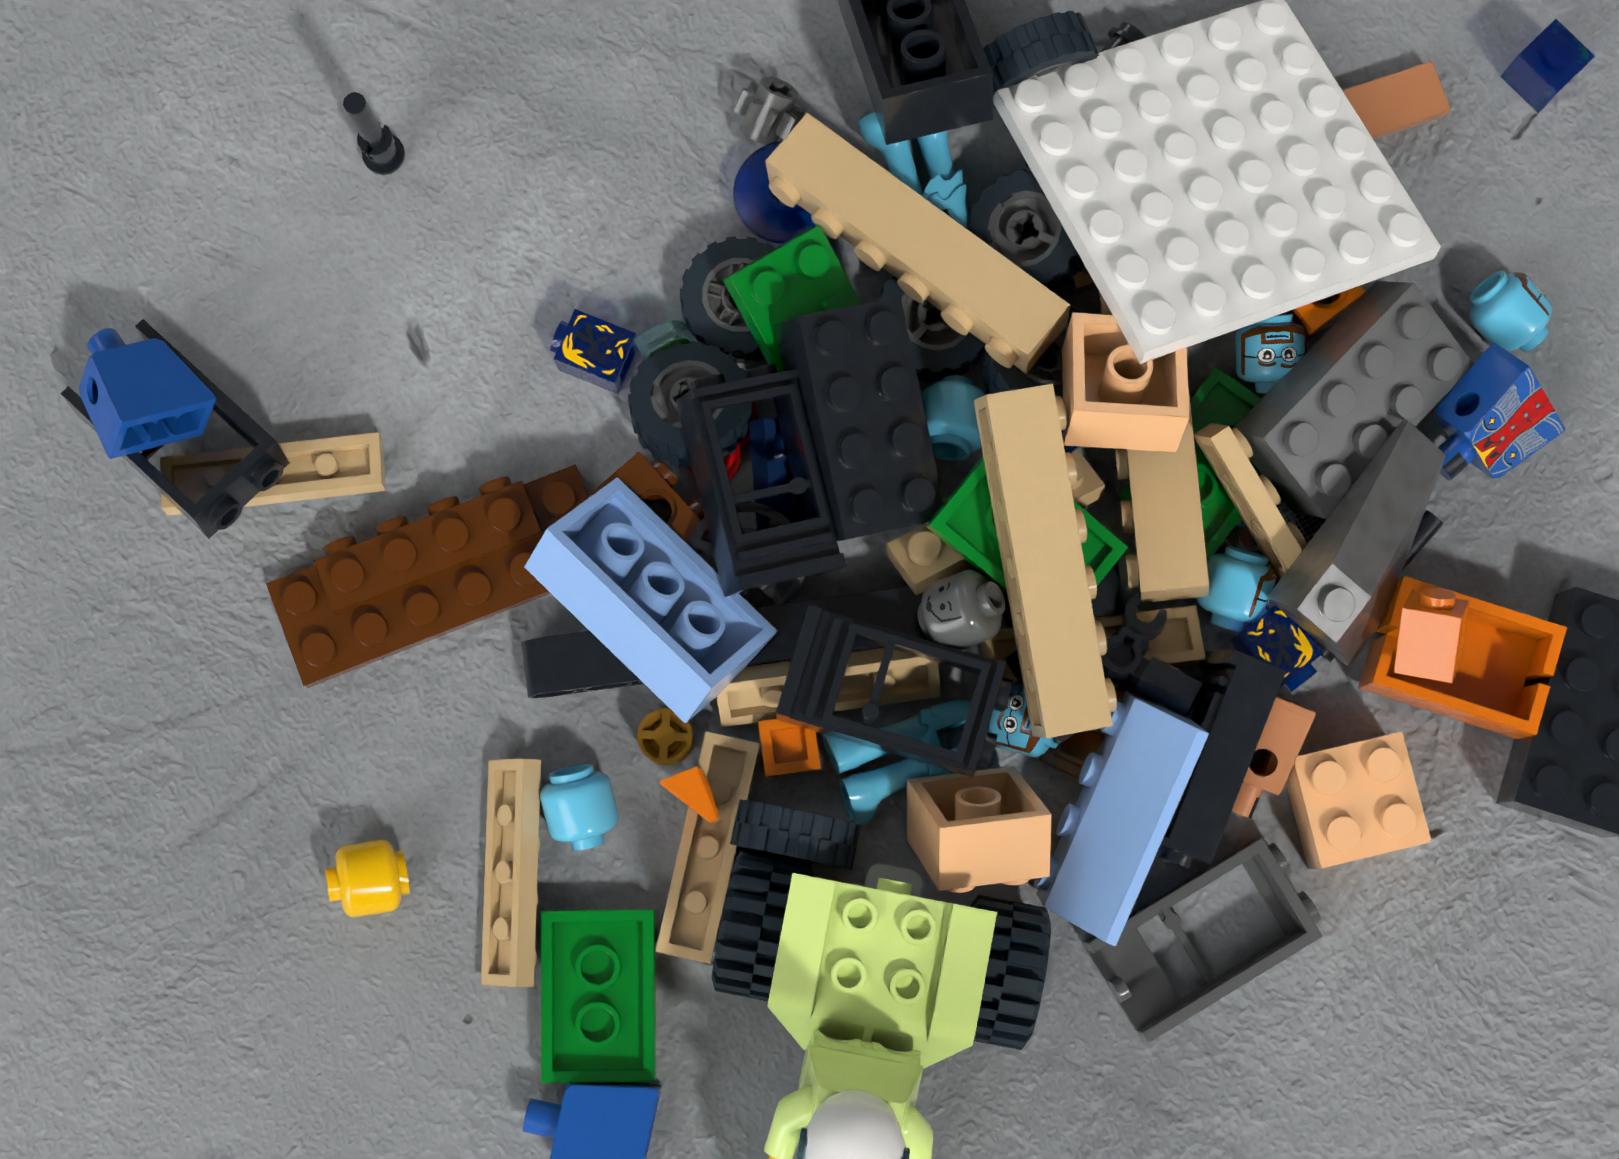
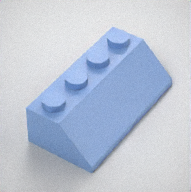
(649, 598)
(1120, 816)

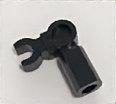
(1154, 678)

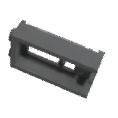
(1141, 983)

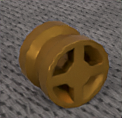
(657, 735)

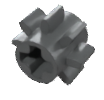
(768, 110)

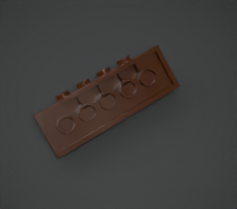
(420, 576)

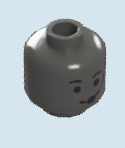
(961, 610)

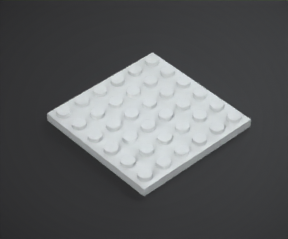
(1213, 177)

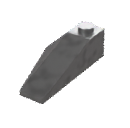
(1355, 559)

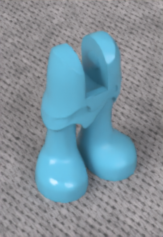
(944, 188)
(865, 790)

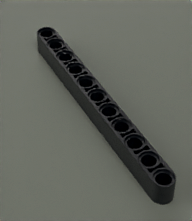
(584, 664)

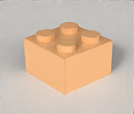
(1116, 398)
(1356, 801)
(978, 829)

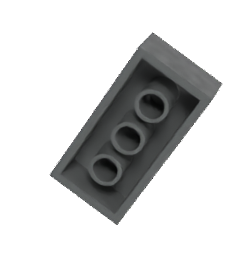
(1350, 393)

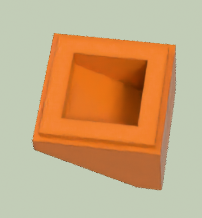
(694, 790)

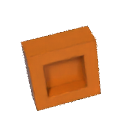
(787, 748)

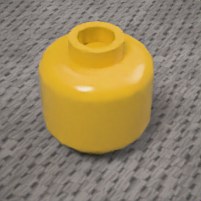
(368, 878)

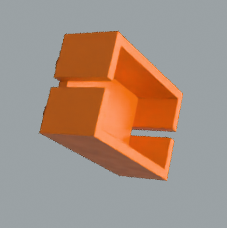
(1496, 659)

